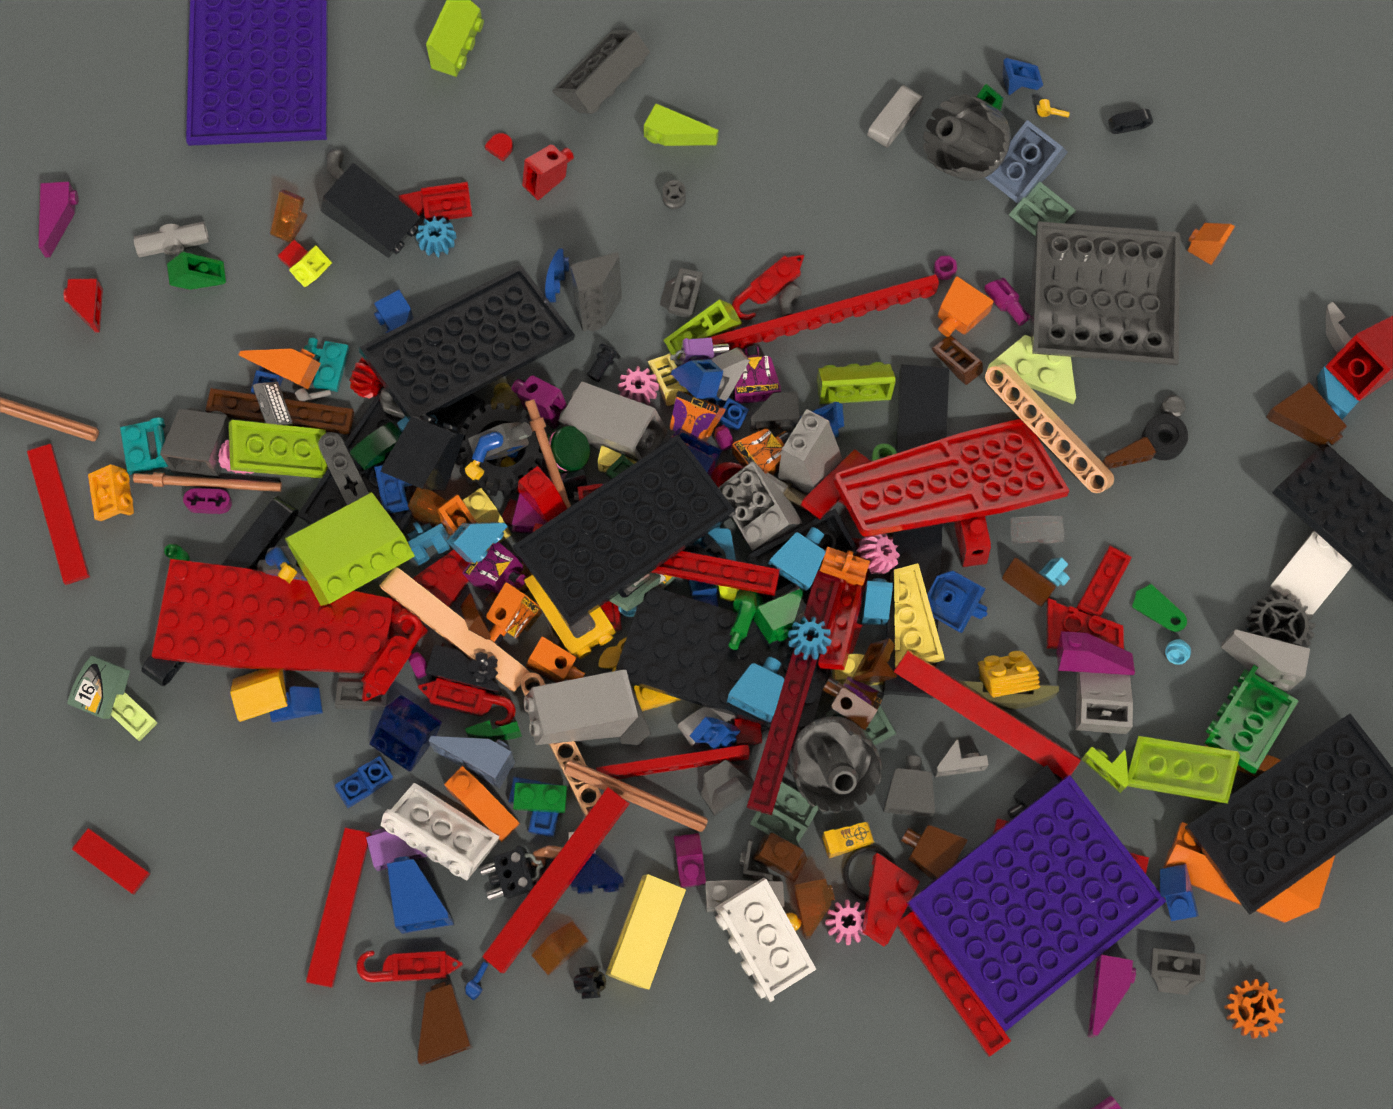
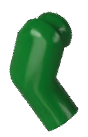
(176, 552)

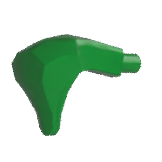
(746, 606)

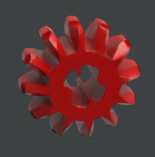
(364, 380)

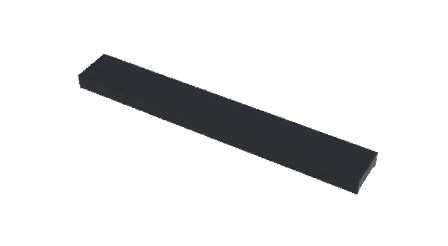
(919, 422)

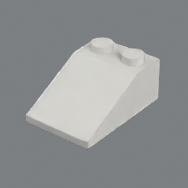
(1311, 573)

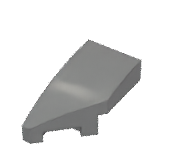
(1334, 331)

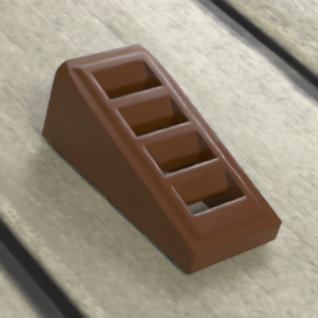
(968, 370)
(1131, 454)

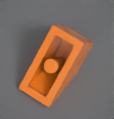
(1209, 240)
(453, 514)

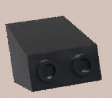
(369, 211)

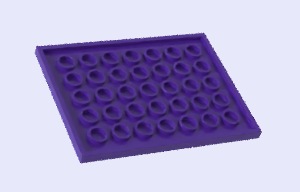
(257, 71)
(1036, 902)

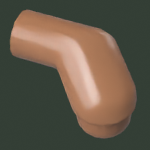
(546, 853)

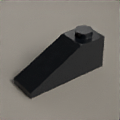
(451, 665)

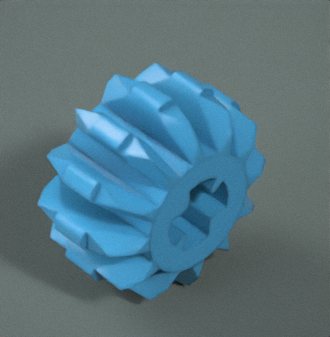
(436, 236)
(819, 640)

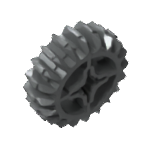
(1269, 608)

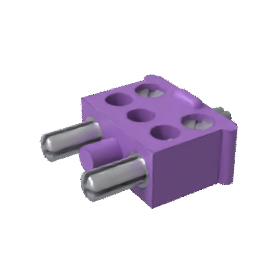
(698, 350)

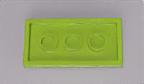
(276, 449)
(1183, 769)

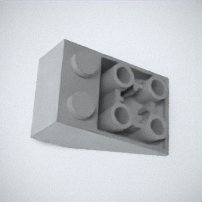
(760, 507)
(1104, 703)

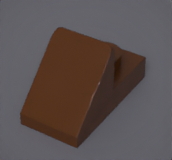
(874, 663)

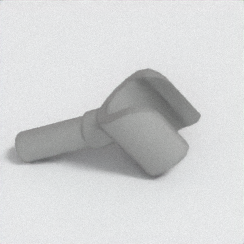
(304, 396)

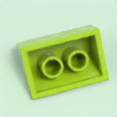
(454, 36)
(855, 383)

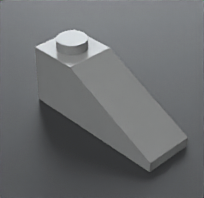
(720, 891)

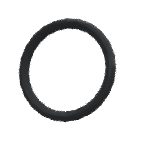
(849, 860)

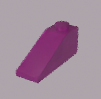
(56, 213)
(1090, 654)
(1110, 985)

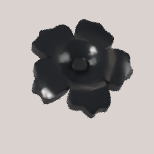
(483, 667)

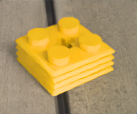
(1008, 674)

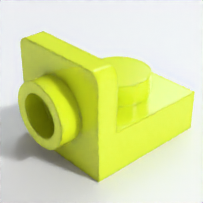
(310, 266)

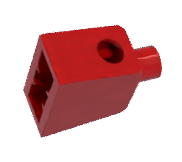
(545, 170)
(972, 536)

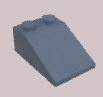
(1028, 161)
(479, 756)

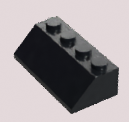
(835, 537)

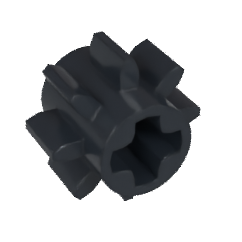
(589, 982)

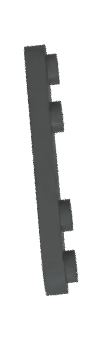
(341, 466)

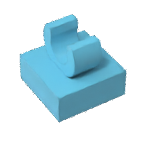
(1054, 571)

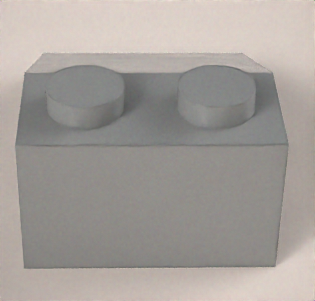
(1276, 660)

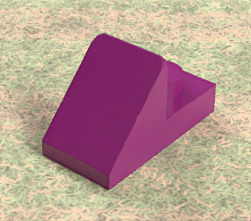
(690, 860)

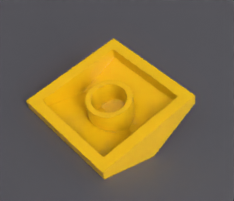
(258, 693)

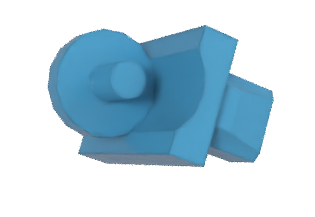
(424, 537)

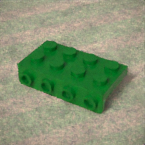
(1251, 719)

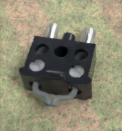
(521, 871)

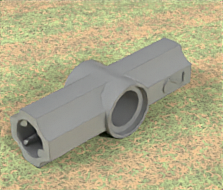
(171, 239)

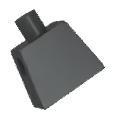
(911, 791)

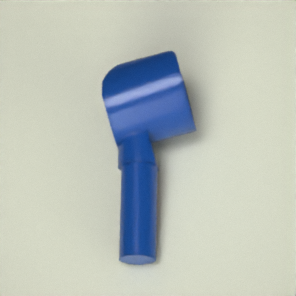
(472, 988)

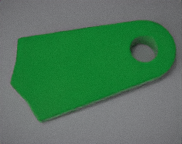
(1158, 608)

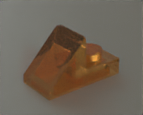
(288, 216)

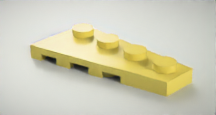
(914, 618)

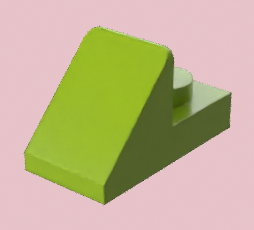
(1114, 773)

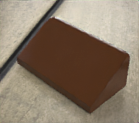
(1028, 582)
(474, 617)

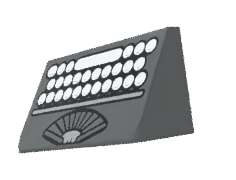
(272, 403)

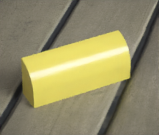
(645, 932)

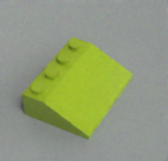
(349, 548)

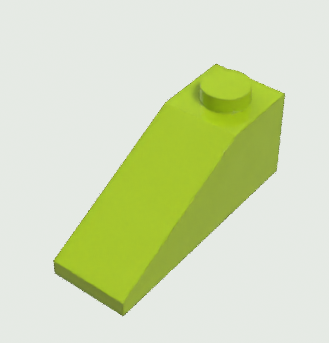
(675, 129)
(711, 322)

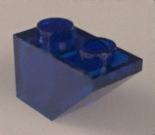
(597, 875)

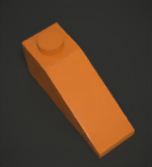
(287, 363)
(481, 803)

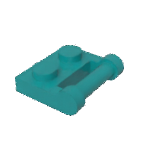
(137, 446)

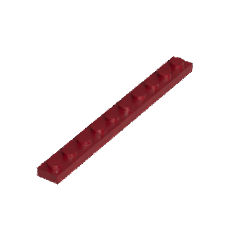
(791, 703)

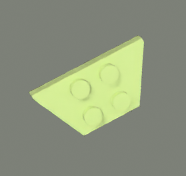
(1041, 372)

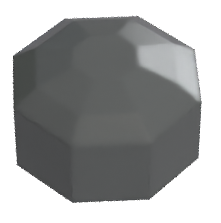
(1173, 405)

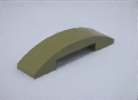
(1016, 701)

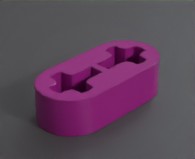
(205, 505)

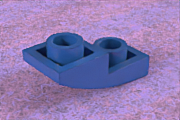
(555, 274)
(734, 413)
(715, 733)
(363, 782)

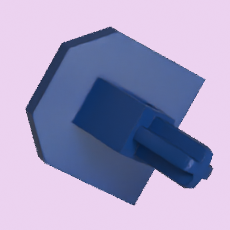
(955, 600)

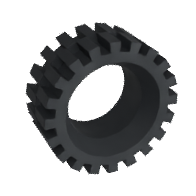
(495, 477)

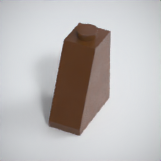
(1308, 417)
(442, 1026)

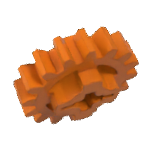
(1249, 1019)

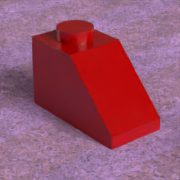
(85, 300)
(541, 494)

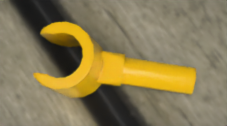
(1045, 110)

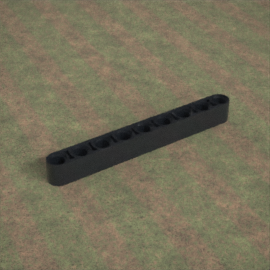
(252, 548)

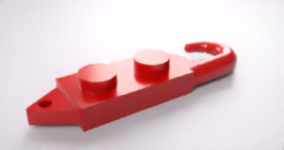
(769, 284)
(391, 660)
(466, 699)
(409, 967)

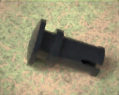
(602, 362)

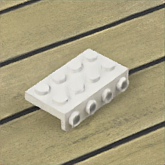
(439, 831)
(764, 939)

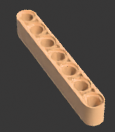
(1060, 429)
(451, 626)
(578, 787)

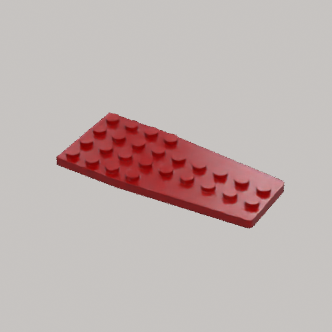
(951, 480)
(265, 623)

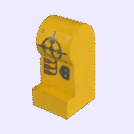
(847, 839)

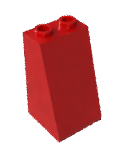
(1366, 360)

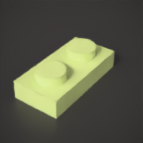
(132, 716)

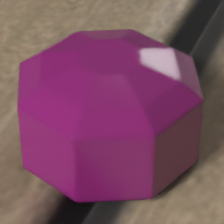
(945, 267)
(723, 438)
(418, 664)

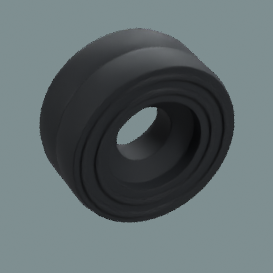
(1174, 427)

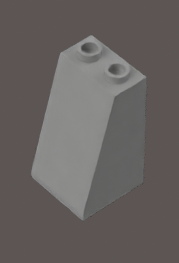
(614, 421)
(809, 453)
(581, 708)

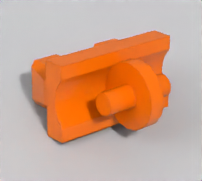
(844, 566)

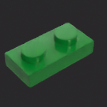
(540, 797)

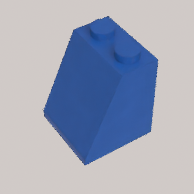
(414, 899)

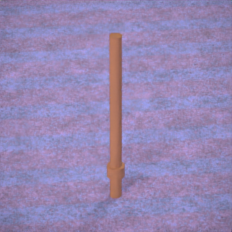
(537, 424)
(159, 479)

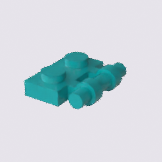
(332, 361)

